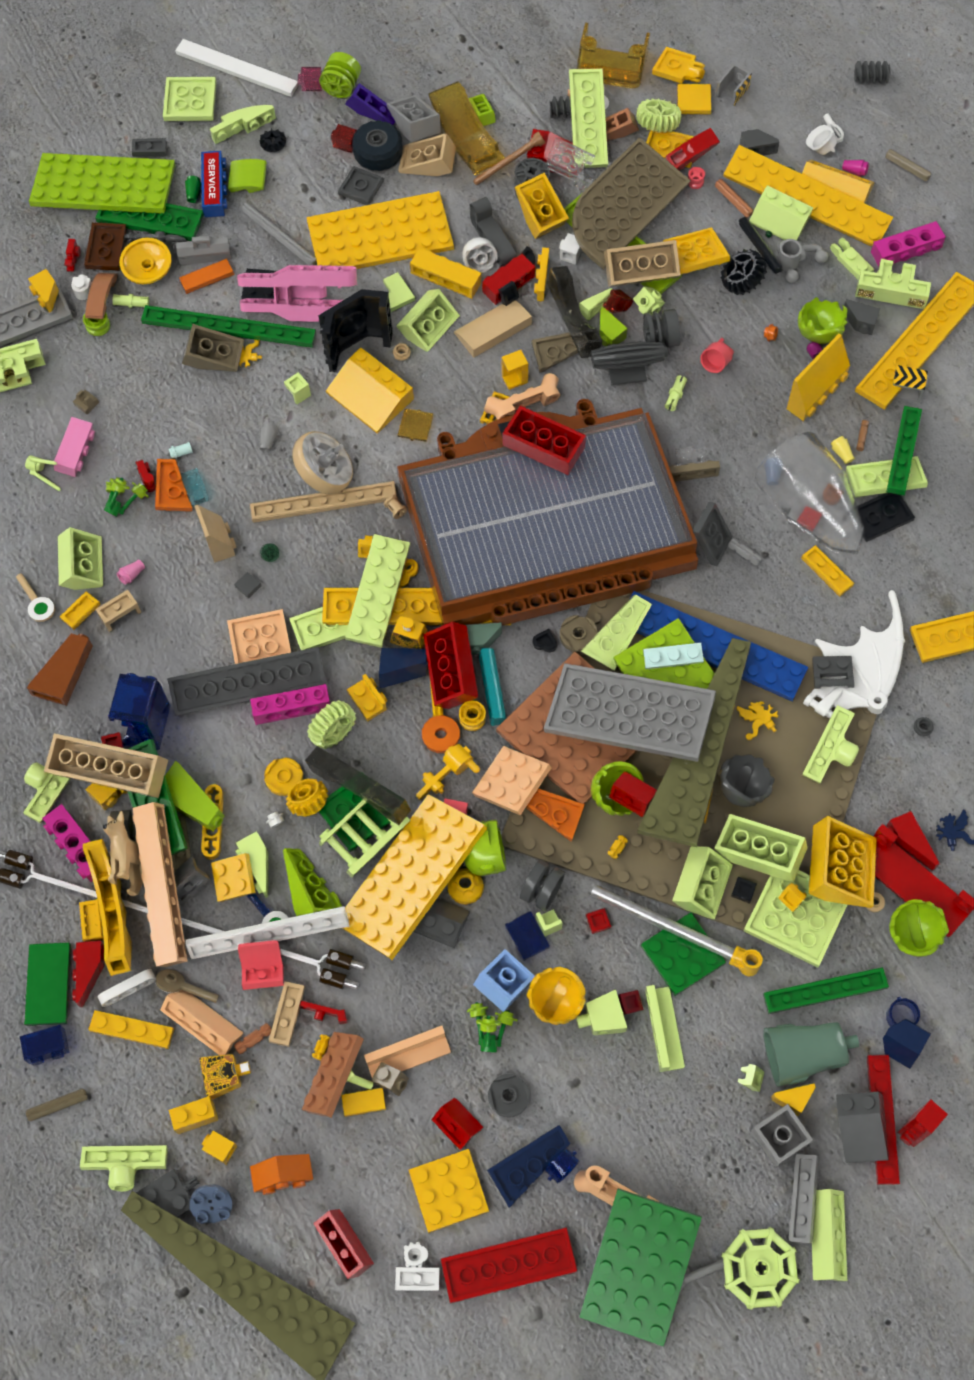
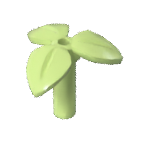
(352, 1078)

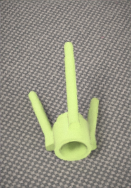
(37, 464)

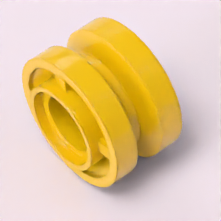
(470, 707)

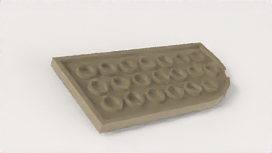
(625, 200)

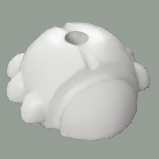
(415, 1250)

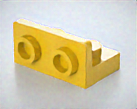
(367, 698)

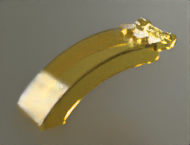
(465, 128)

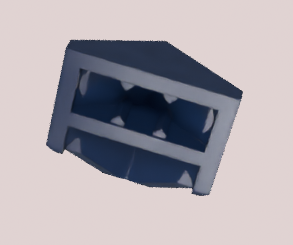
(905, 1042)

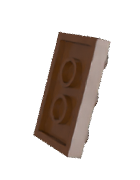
(105, 246)

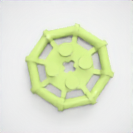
(747, 1268)

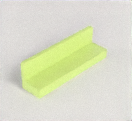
(664, 1028)
(829, 1236)

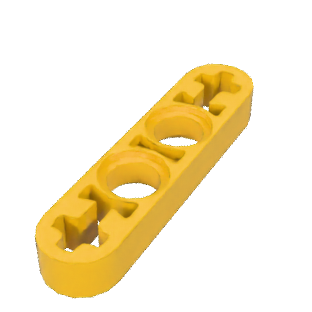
(216, 844)

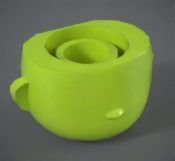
(488, 853)

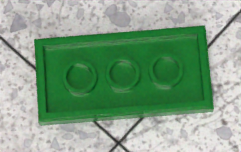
(47, 984)

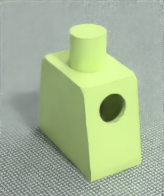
(603, 1015)

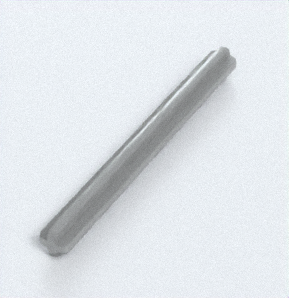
(279, 234)

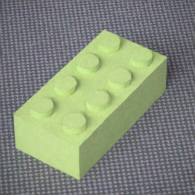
(761, 847)

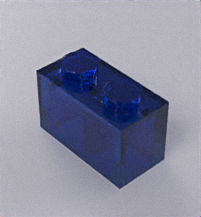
(44, 1045)

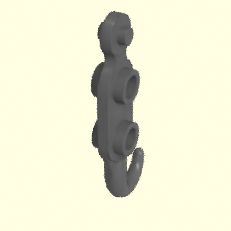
(158, 235)

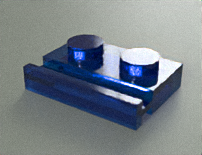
(527, 936)

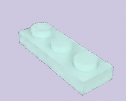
(673, 656)

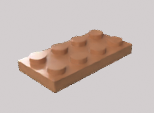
(332, 1074)

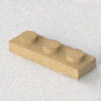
(286, 1014)

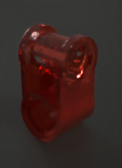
(618, 301)

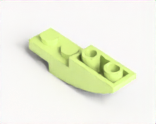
(243, 119)

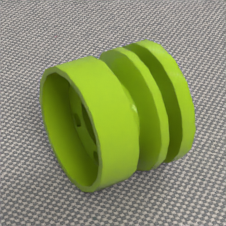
(340, 75)

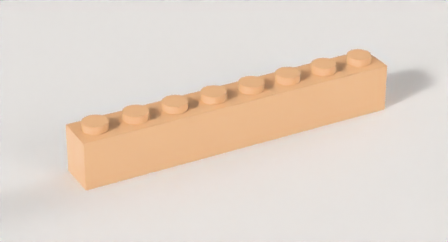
(159, 885)

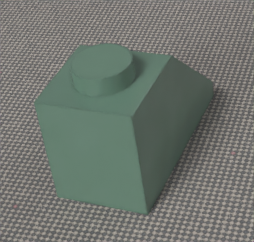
(483, 635)

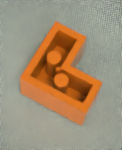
(281, 1172)

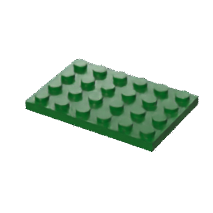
(640, 1267)

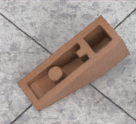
(621, 124)

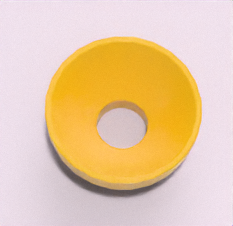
(465, 895)

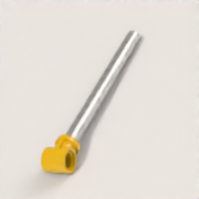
(738, 956)

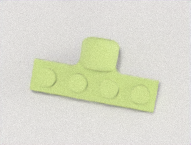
(832, 746)
(48, 791)
(123, 1162)

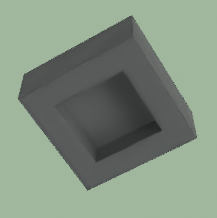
(247, 585)

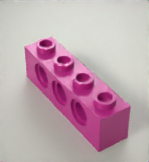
(909, 243)
(289, 704)
(61, 818)

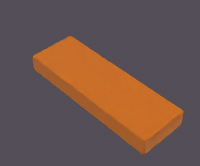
(206, 276)

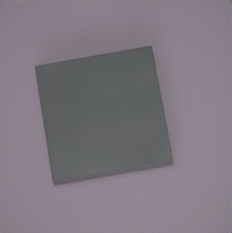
(360, 185)

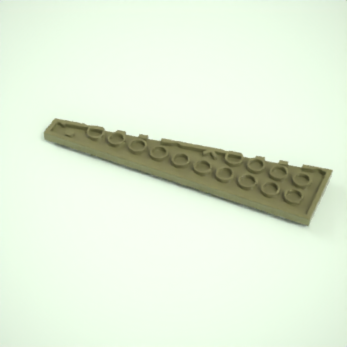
(687, 785)
(284, 1314)

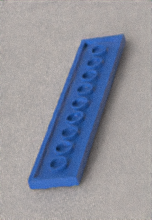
(762, 667)

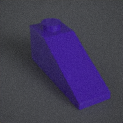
(369, 105)

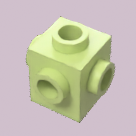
(649, 300)

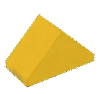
(795, 1097)

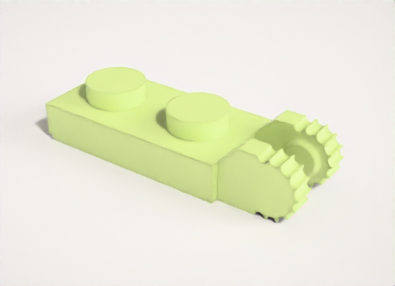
(850, 258)

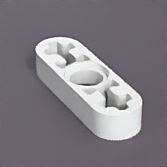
(126, 988)

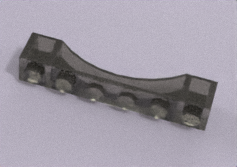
(562, 289)
(382, 799)

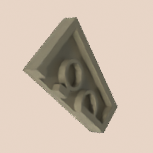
(553, 350)

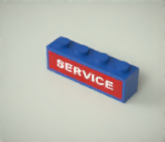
(213, 185)

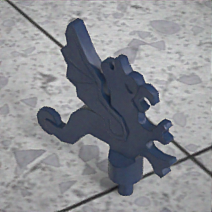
(954, 832)

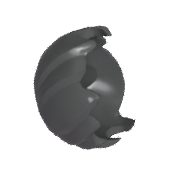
(745, 780)

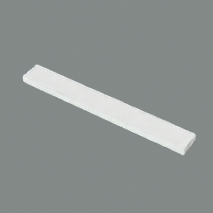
(237, 67)
(269, 931)

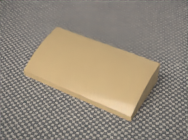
(493, 327)

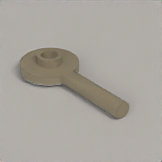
(173, 981)

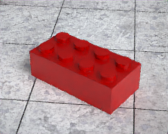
(544, 440)
(450, 665)

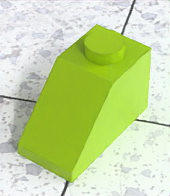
(611, 329)

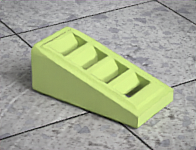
(592, 305)

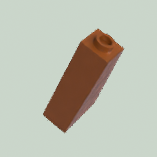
(60, 674)

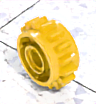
(307, 797)

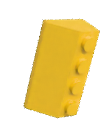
(842, 181)

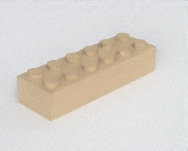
(106, 765)

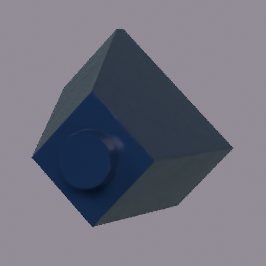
(401, 665)

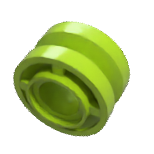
(97, 326)

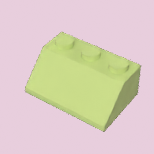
(780, 214)
(428, 320)
(80, 559)
(702, 882)

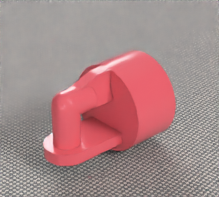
(716, 356)

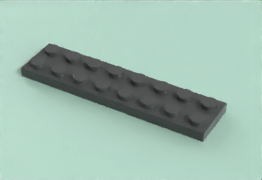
(246, 681)

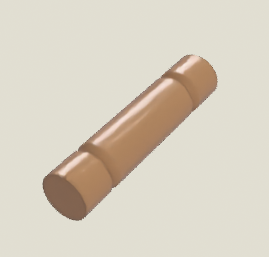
(862, 435)

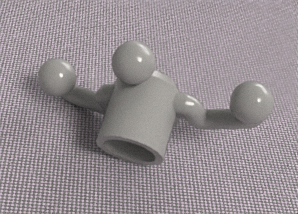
(792, 252)

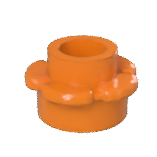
(771, 332)

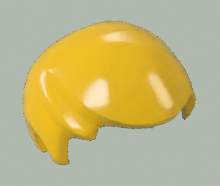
(556, 995)

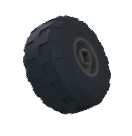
(377, 145)

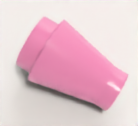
(130, 572)

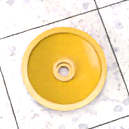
(144, 254)

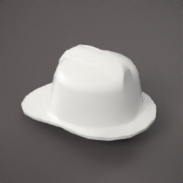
(822, 140)

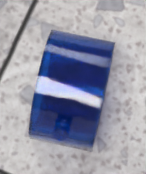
(909, 1003)
(562, 1165)

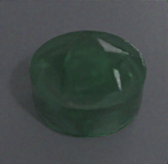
(269, 552)

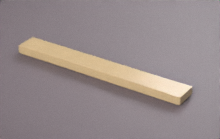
(321, 502)

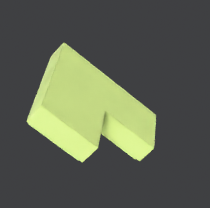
(399, 292)

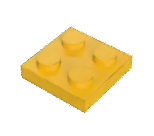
(233, 877)

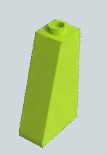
(191, 799)

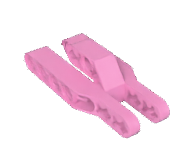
(301, 282)

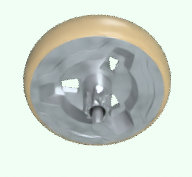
(329, 451)

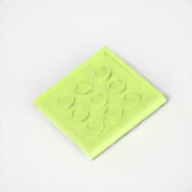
(800, 933)

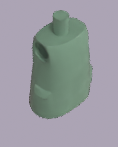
(805, 1050)

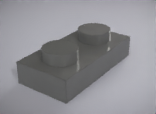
(149, 147)

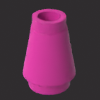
(856, 167)

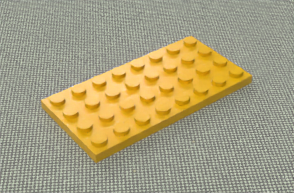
(380, 232)
(411, 875)

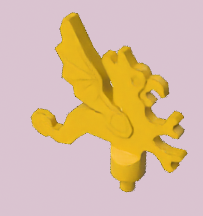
(246, 354)
(759, 717)

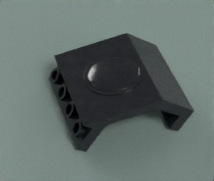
(352, 320)

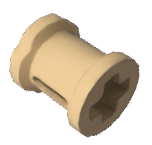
(395, 506)

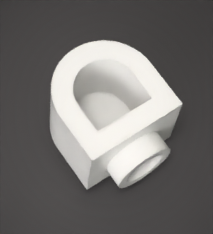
(81, 286)

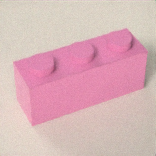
(74, 447)

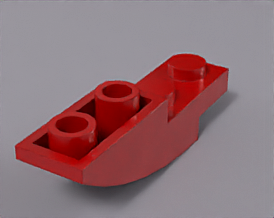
(692, 149)

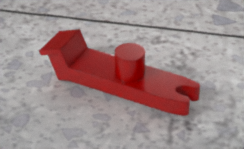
(322, 1010)

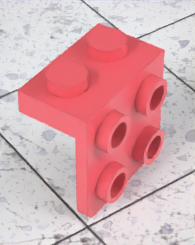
(261, 965)

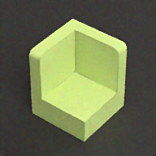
(298, 387)
(548, 922)

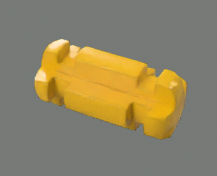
(617, 847)
(321, 1047)

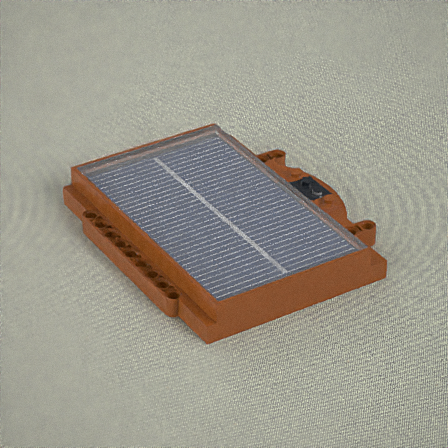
(519, 533)

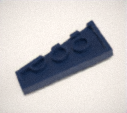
(524, 1166)

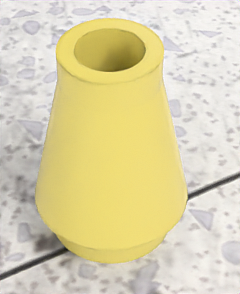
(842, 449)

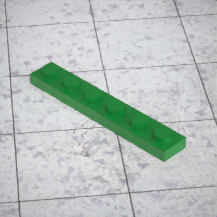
(904, 450)
(825, 990)

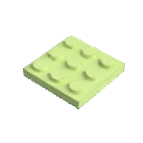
(189, 99)

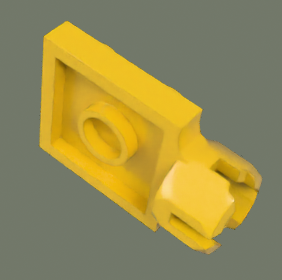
(678, 66)

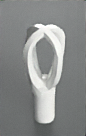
(832, 125)

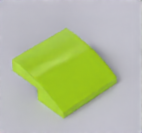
(247, 175)

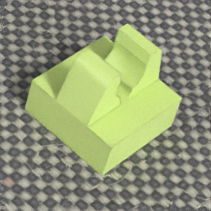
(753, 1077)

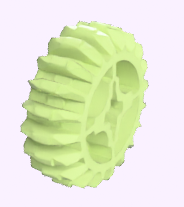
(658, 115)
(331, 724)

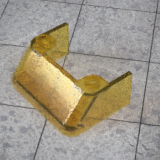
(618, 67)

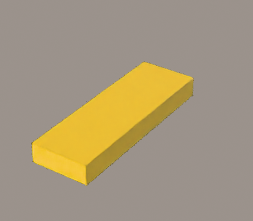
(827, 571)

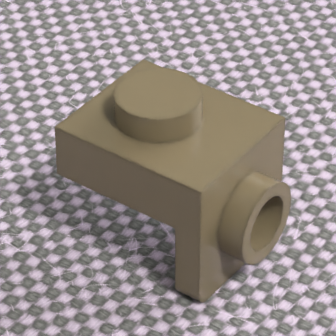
(390, 1078)

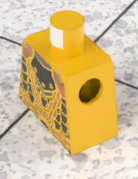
(409, 633)
(222, 1074)

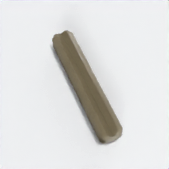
(908, 165)
(56, 1104)

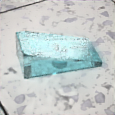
(194, 487)

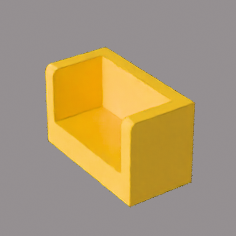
(514, 369)

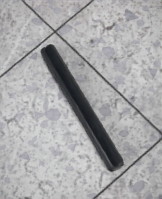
(760, 245)

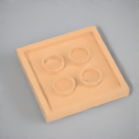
(259, 636)
(512, 780)

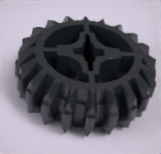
(738, 281)

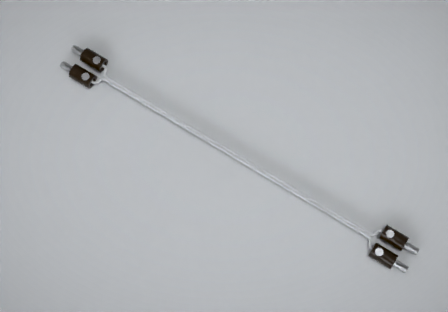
(327, 976)

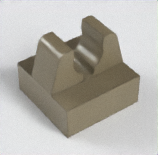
(85, 401)

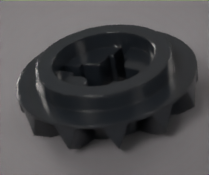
(279, 140)

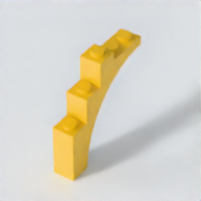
(112, 909)

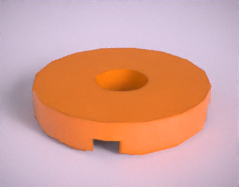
(436, 724)

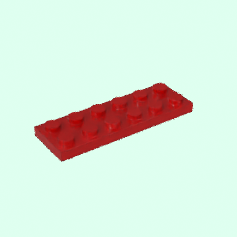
(508, 1265)

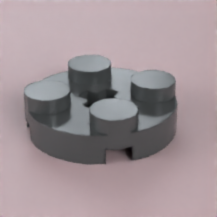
(498, 1089)

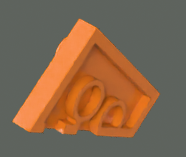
(170, 490)

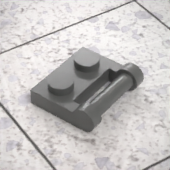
(832, 667)

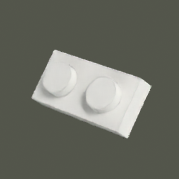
(417, 1279)

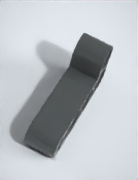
(488, 228)

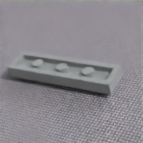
(803, 1199)

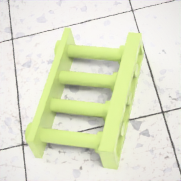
(367, 849)

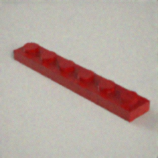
(880, 1081)

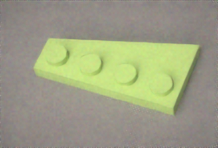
(617, 632)

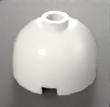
(479, 254)

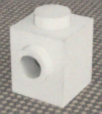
(569, 249)

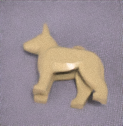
(123, 855)

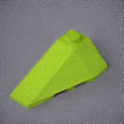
(306, 888)

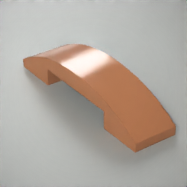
(98, 295)

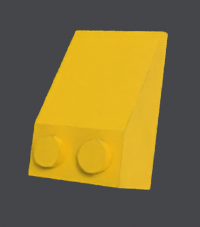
(540, 206)

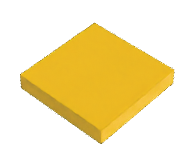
(694, 98)

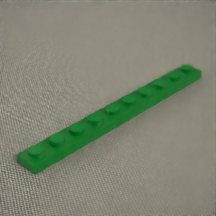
(232, 326)

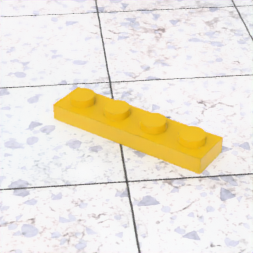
(131, 1029)

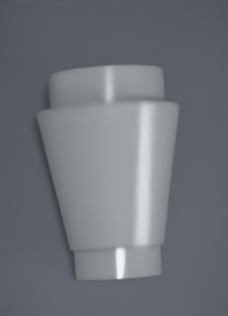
(267, 436)

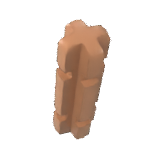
(253, 1038)

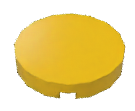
(282, 775)

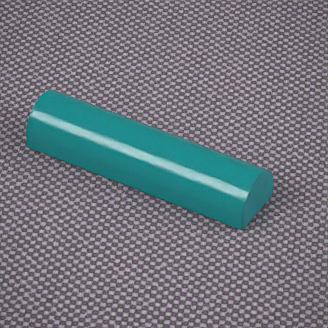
(492, 686)

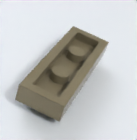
(695, 471)

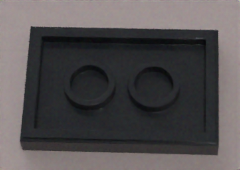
(884, 515)

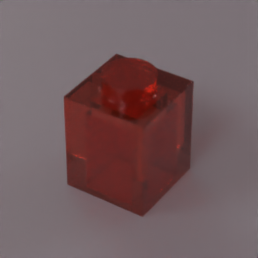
(342, 138)

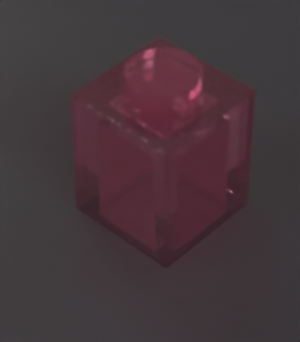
(310, 78)

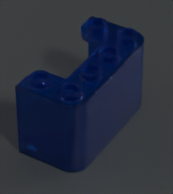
(141, 708)

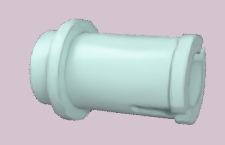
(180, 450)

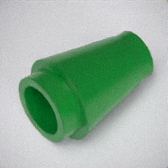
(192, 187)

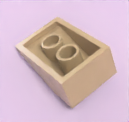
(428, 156)
(216, 534)

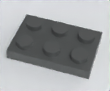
(712, 533)

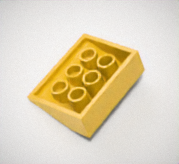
(819, 379)
(370, 390)
(842, 864)

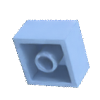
(503, 980)

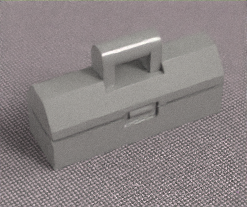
(203, 250)

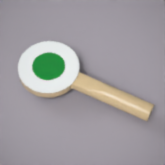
(40, 608)

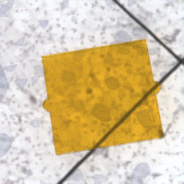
(415, 425)

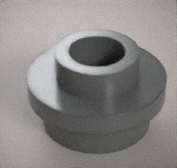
(927, 723)

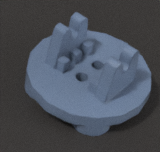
(201, 1206)

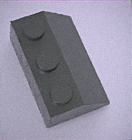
(443, 923)

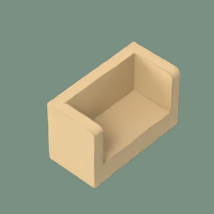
(117, 608)

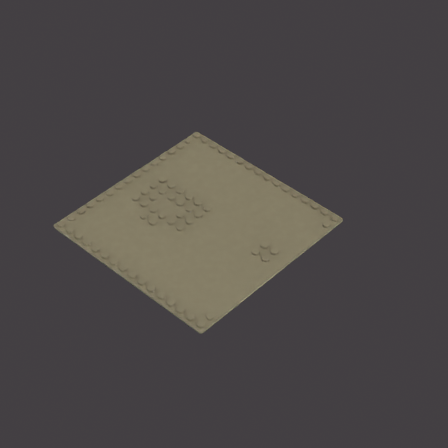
(796, 802)

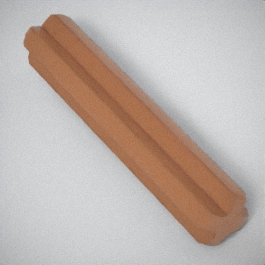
(734, 198)

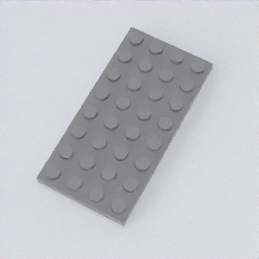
(630, 712)

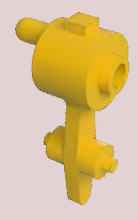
(456, 760)

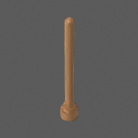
(536, 140)

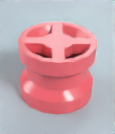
(697, 177)

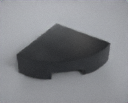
(528, 253)

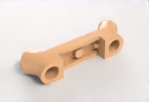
(546, 393)
(596, 1181)

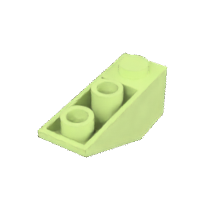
(258, 858)

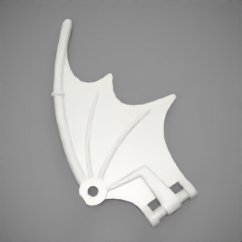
(875, 668)

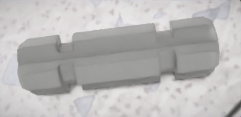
(745, 551)

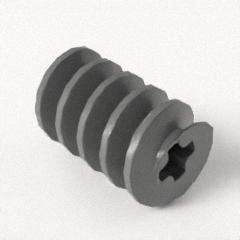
(872, 71)
(560, 107)

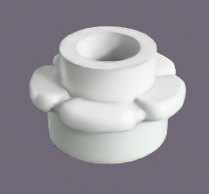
(275, 819)

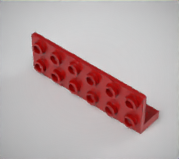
(913, 881)

